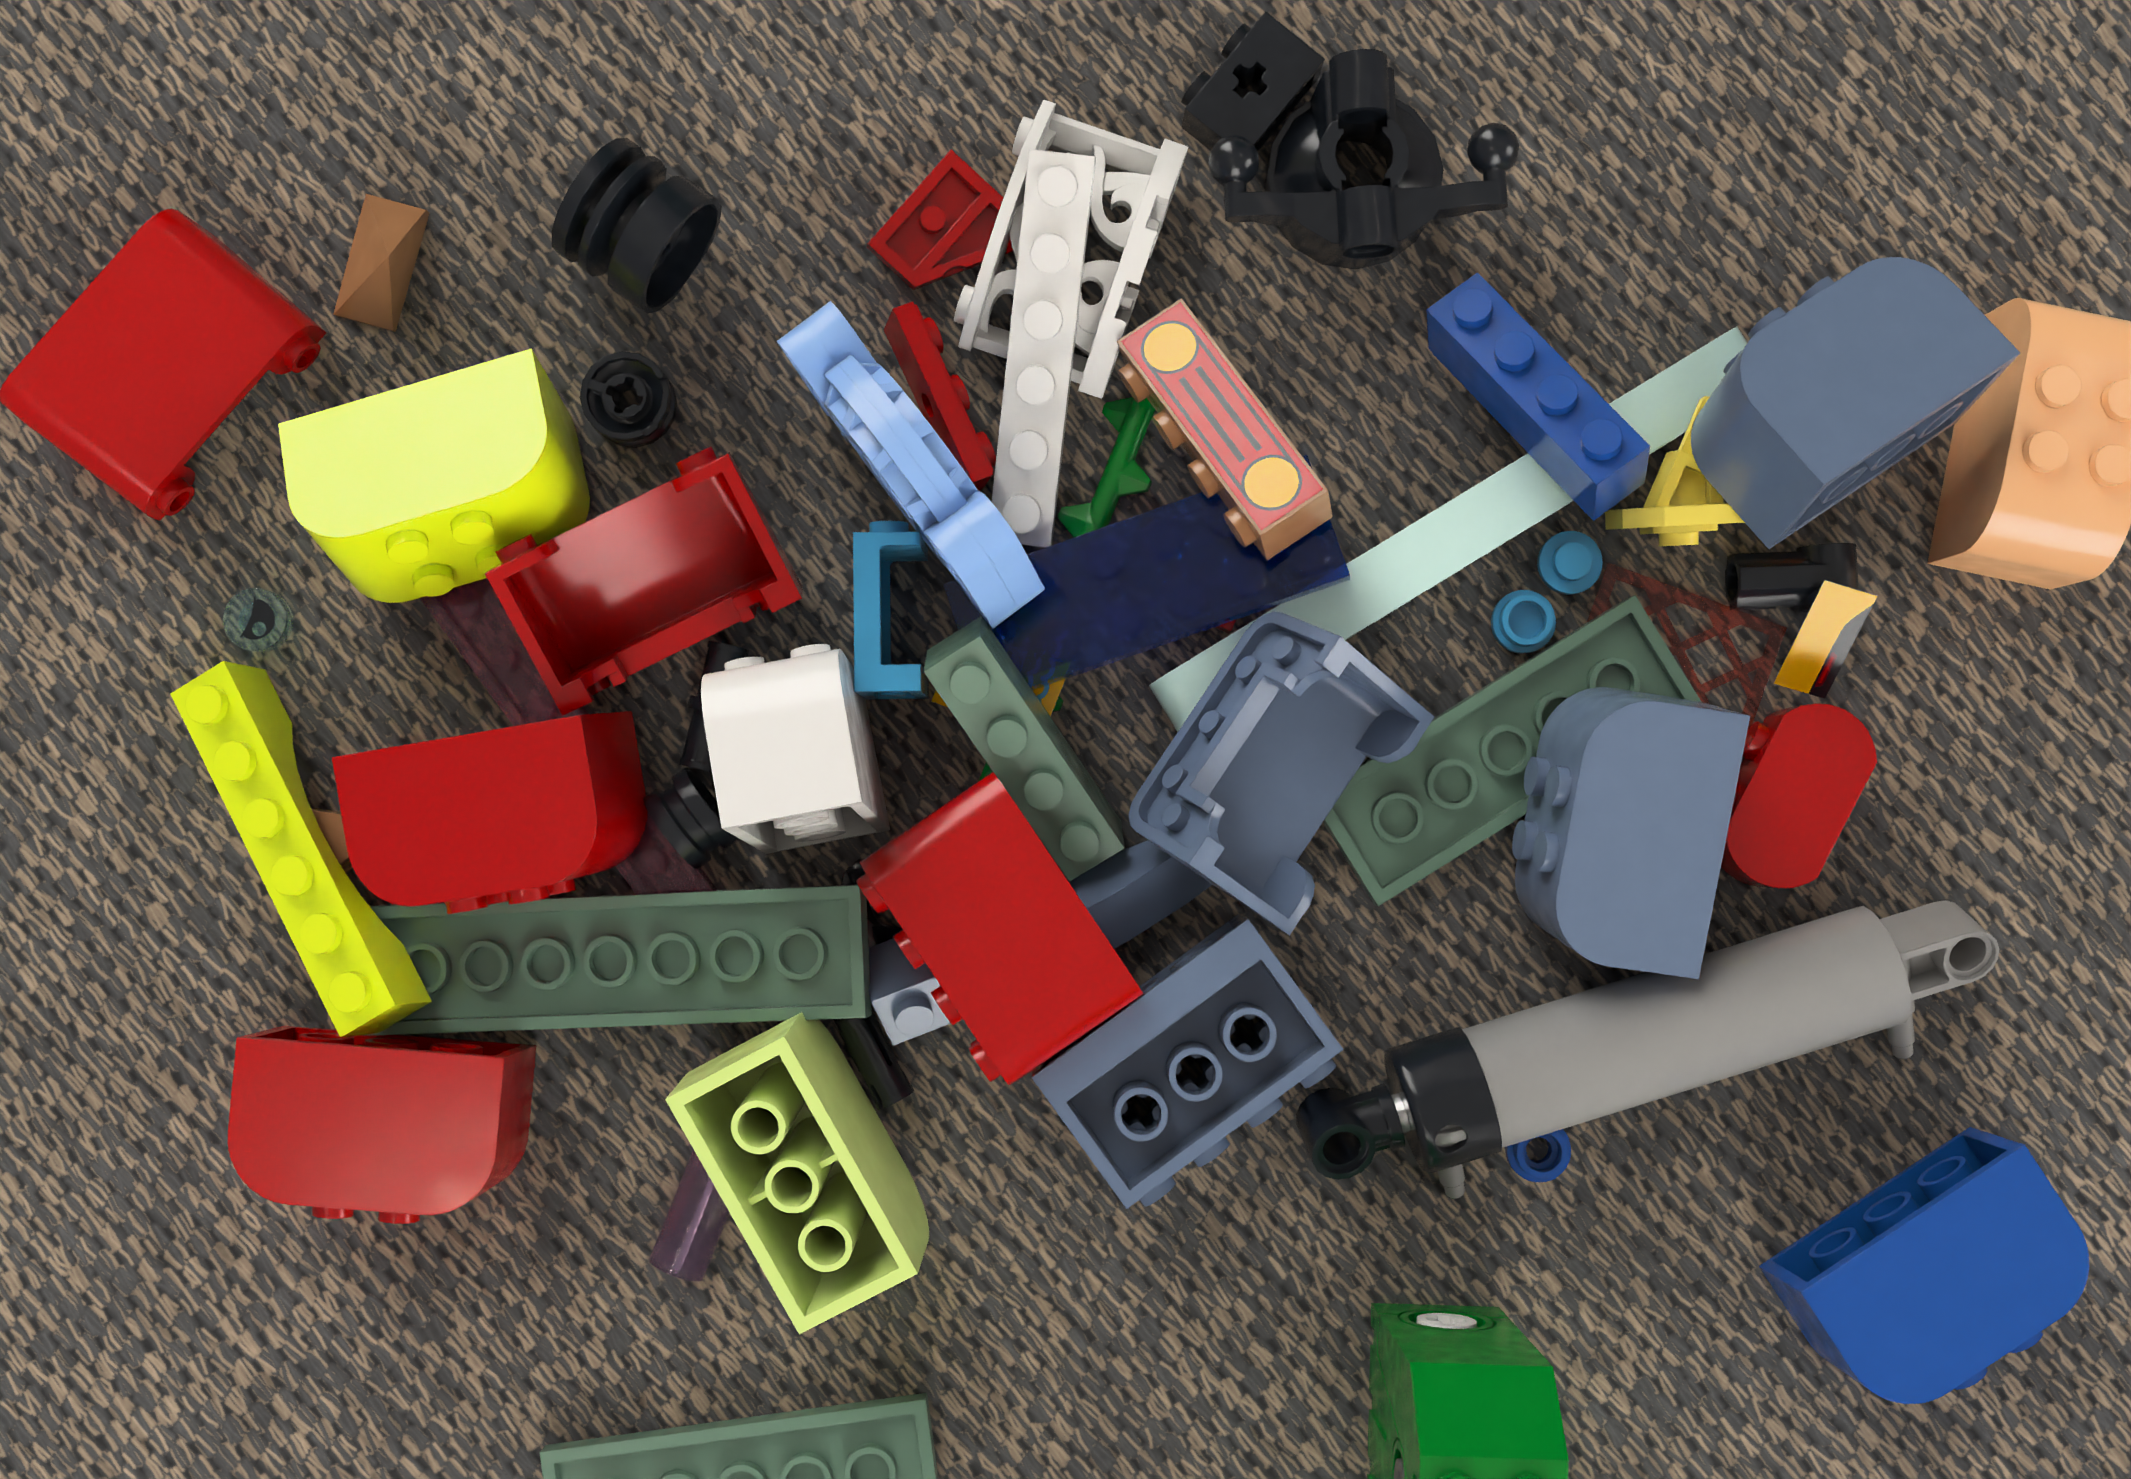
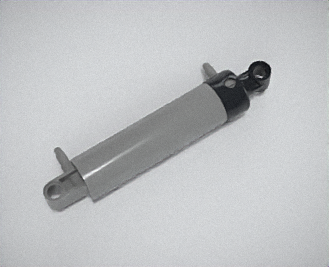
(1647, 1039)

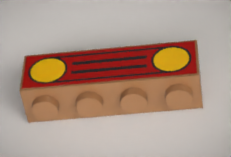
(1224, 430)

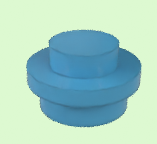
(1569, 562)
(1523, 621)

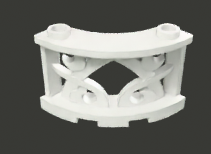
(1141, 182)

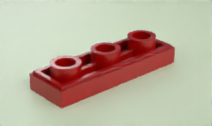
(938, 394)

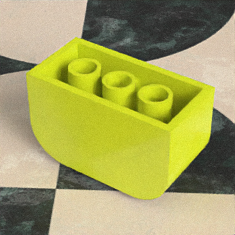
(436, 477)

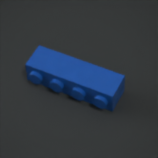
(1537, 396)

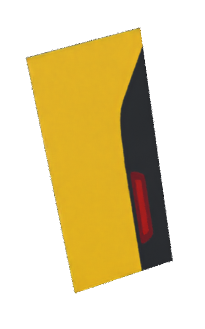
(1825, 639)

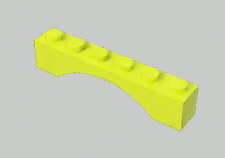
(252, 761)

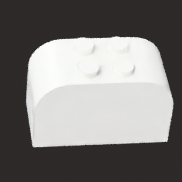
(792, 750)

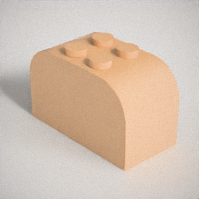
(2043, 455)

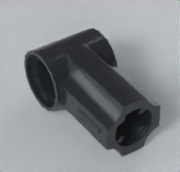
(1788, 578)

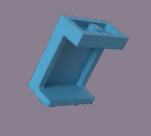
(872, 560)

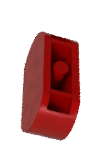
(1795, 793)

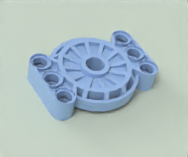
(912, 465)

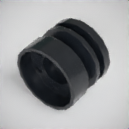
(635, 224)

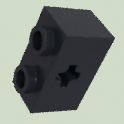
(1263, 55)

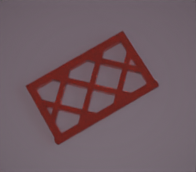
(1723, 619)

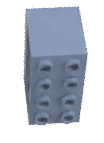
(1181, 1014)

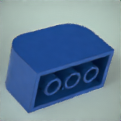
(1936, 1270)

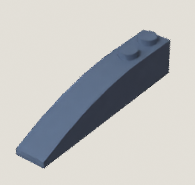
(1120, 893)

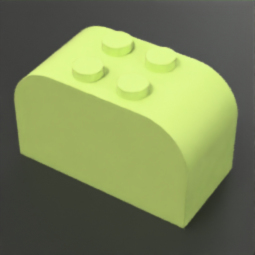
(804, 1169)

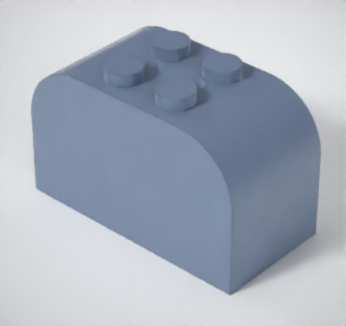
(1843, 391)
(1629, 826)

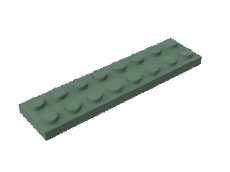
(638, 960)

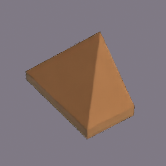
(381, 262)

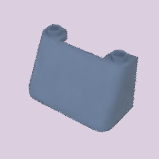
(1271, 760)

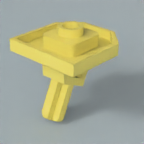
(1679, 500)

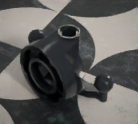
(1368, 221)

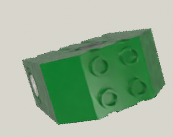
(1460, 1397)

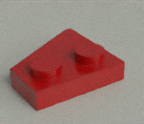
(940, 225)

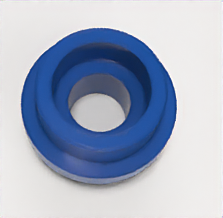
(1548, 1167)

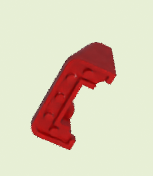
(157, 360)
(643, 579)

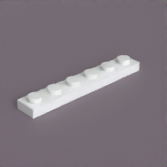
(1042, 342)

